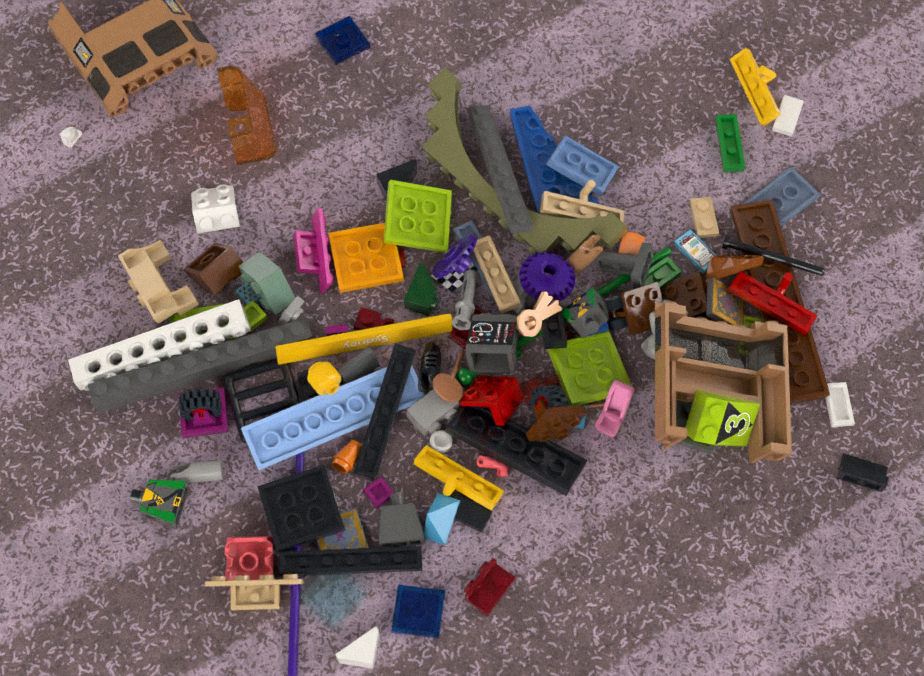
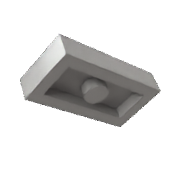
(292, 312)

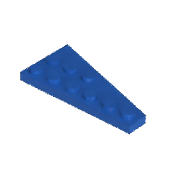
(535, 150)

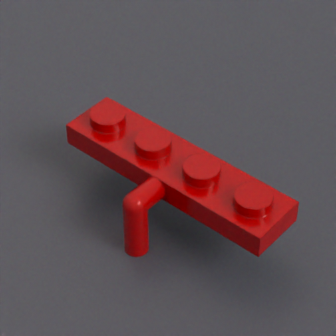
(773, 301)

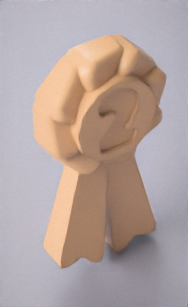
(530, 321)

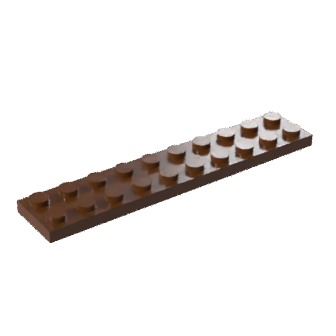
(759, 226)

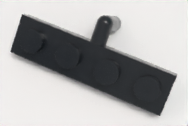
(552, 328)

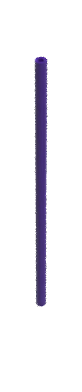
(295, 599)

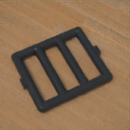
(255, 369)

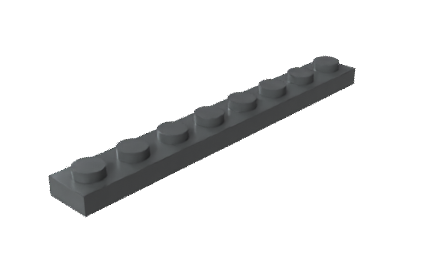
(499, 169)

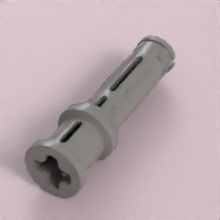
(464, 307)

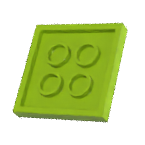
(417, 216)
(588, 368)

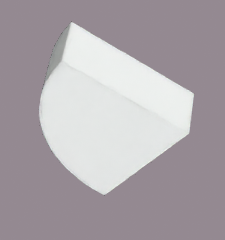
(70, 136)

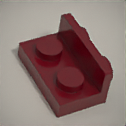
(488, 587)

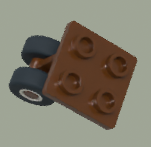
(637, 307)

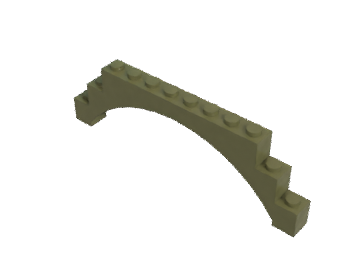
(450, 153)

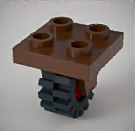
(551, 415)

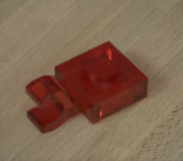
(528, 386)

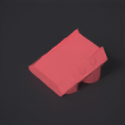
(249, 557)

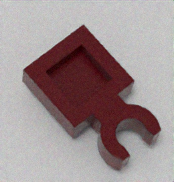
(370, 319)

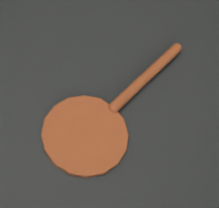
(447, 386)

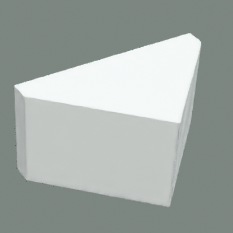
(361, 651)

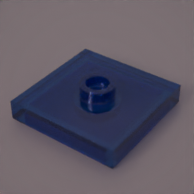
(342, 40)
(418, 611)

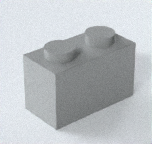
(430, 412)

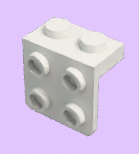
(214, 208)

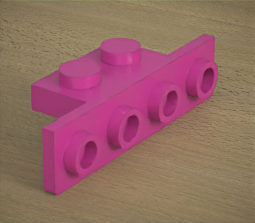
(312, 251)

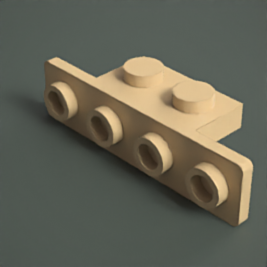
(254, 594)

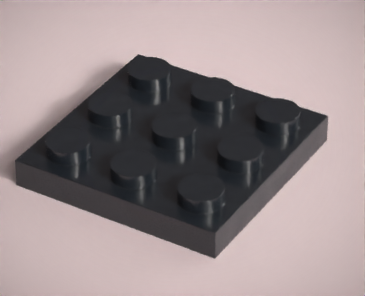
(301, 508)

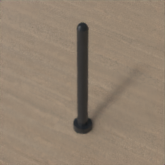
(728, 242)

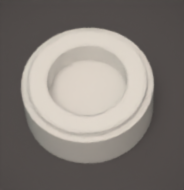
(441, 441)

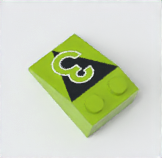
(721, 419)

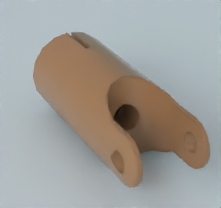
(585, 254)

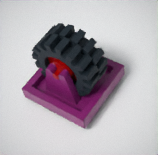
(203, 412)

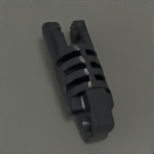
(429, 366)

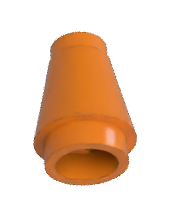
(346, 457)

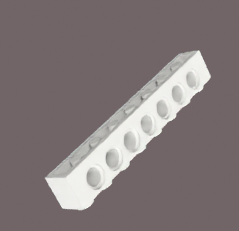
(168, 335)

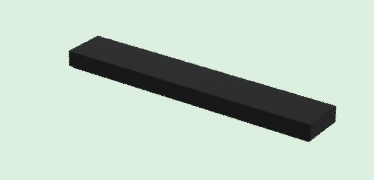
(384, 411)
(350, 561)

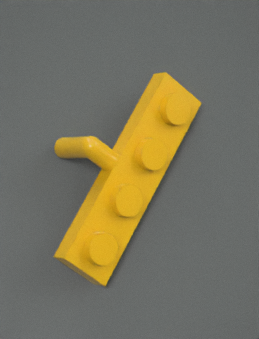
(756, 85)
(458, 478)

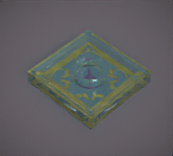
(333, 598)

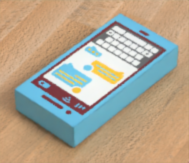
(695, 250)

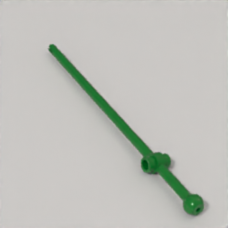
(464, 375)

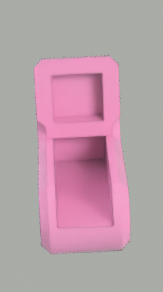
(615, 408)

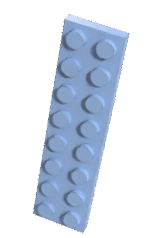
(321, 419)

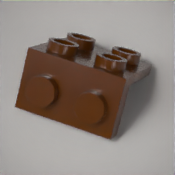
(688, 292)

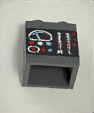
(492, 343)

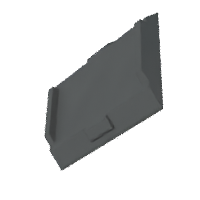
(359, 366)

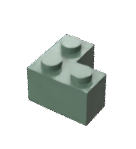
(268, 282)

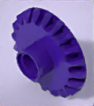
(456, 257)
(535, 280)

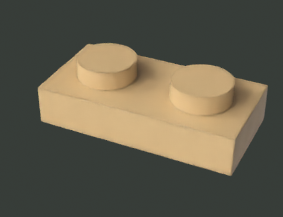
(704, 217)

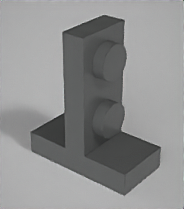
(627, 264)

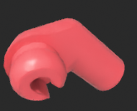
(490, 462)

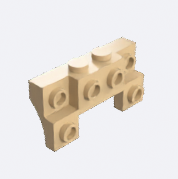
(153, 291)

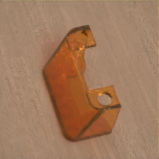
(242, 94)

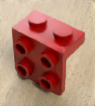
(498, 393)

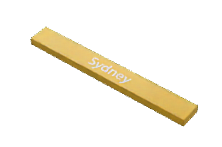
(363, 338)

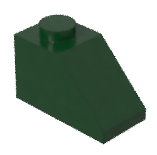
(421, 293)

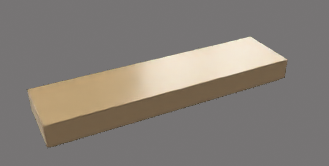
(496, 275)

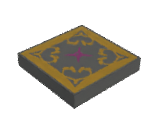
(723, 304)

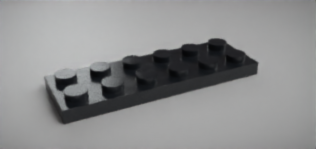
(509, 444)

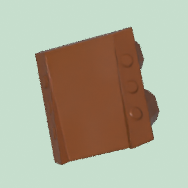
(727, 265)

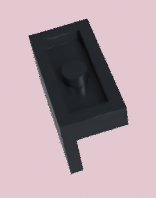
(863, 473)

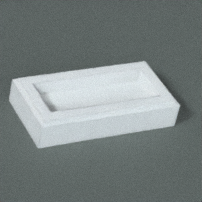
(789, 111)
(839, 405)

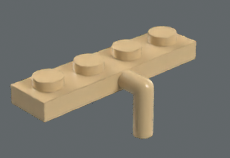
(568, 207)

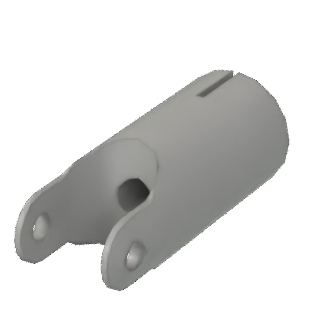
(198, 471)

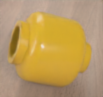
(324, 378)

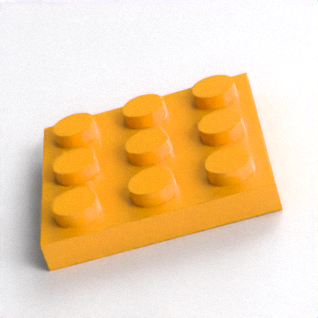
(364, 259)

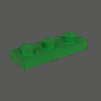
(730, 143)

